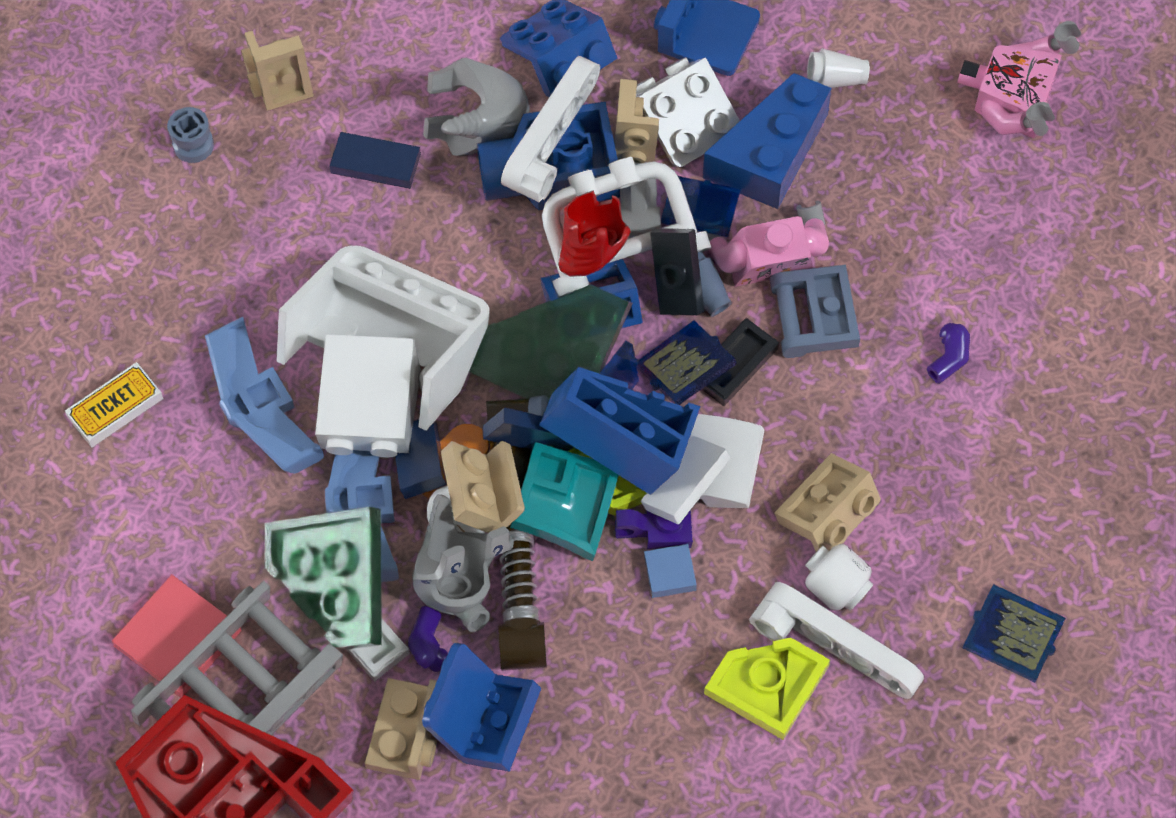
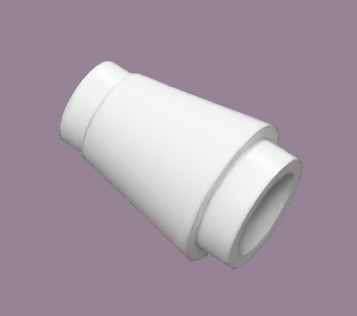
(837, 69)

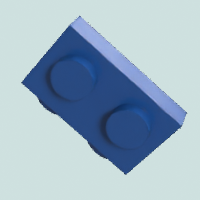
(708, 30)
(557, 38)
(478, 711)

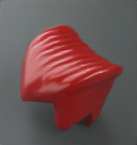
(591, 234)

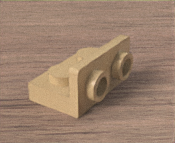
(277, 71)
(634, 134)
(483, 486)
(830, 503)
(399, 739)

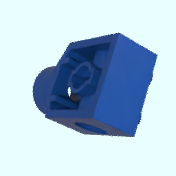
(583, 147)

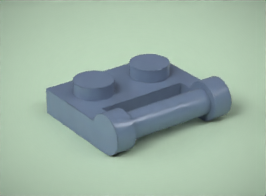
(829, 310)

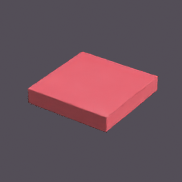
(169, 630)

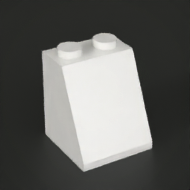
(367, 394)

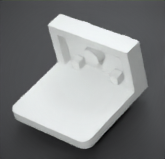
(689, 109)

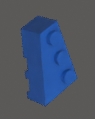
(770, 141)
(621, 428)

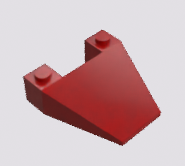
(220, 767)

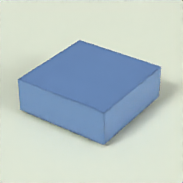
(670, 571)

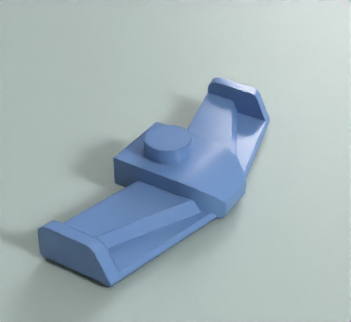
(257, 400)
(355, 486)

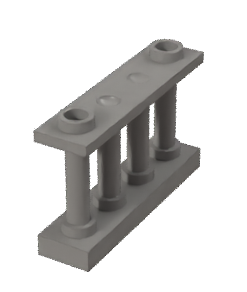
(281, 697)

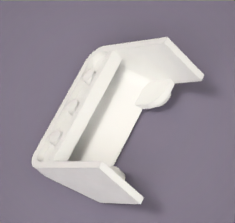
(379, 297)

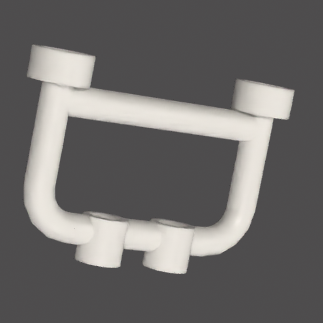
(622, 175)

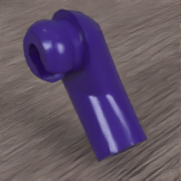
(956, 352)
(422, 640)

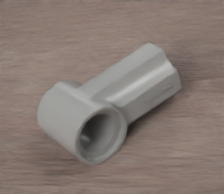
(640, 207)

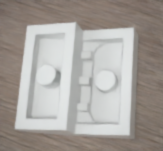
(743, 443)

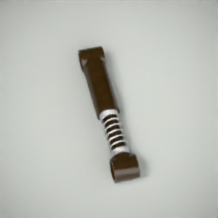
(522, 632)

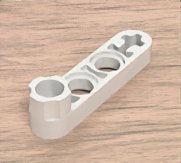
(526, 167)
(789, 609)

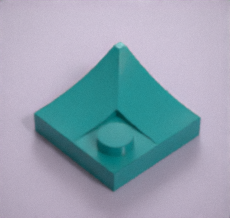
(566, 499)

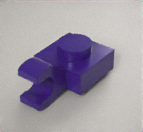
(657, 530)

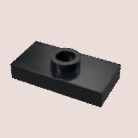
(677, 271)

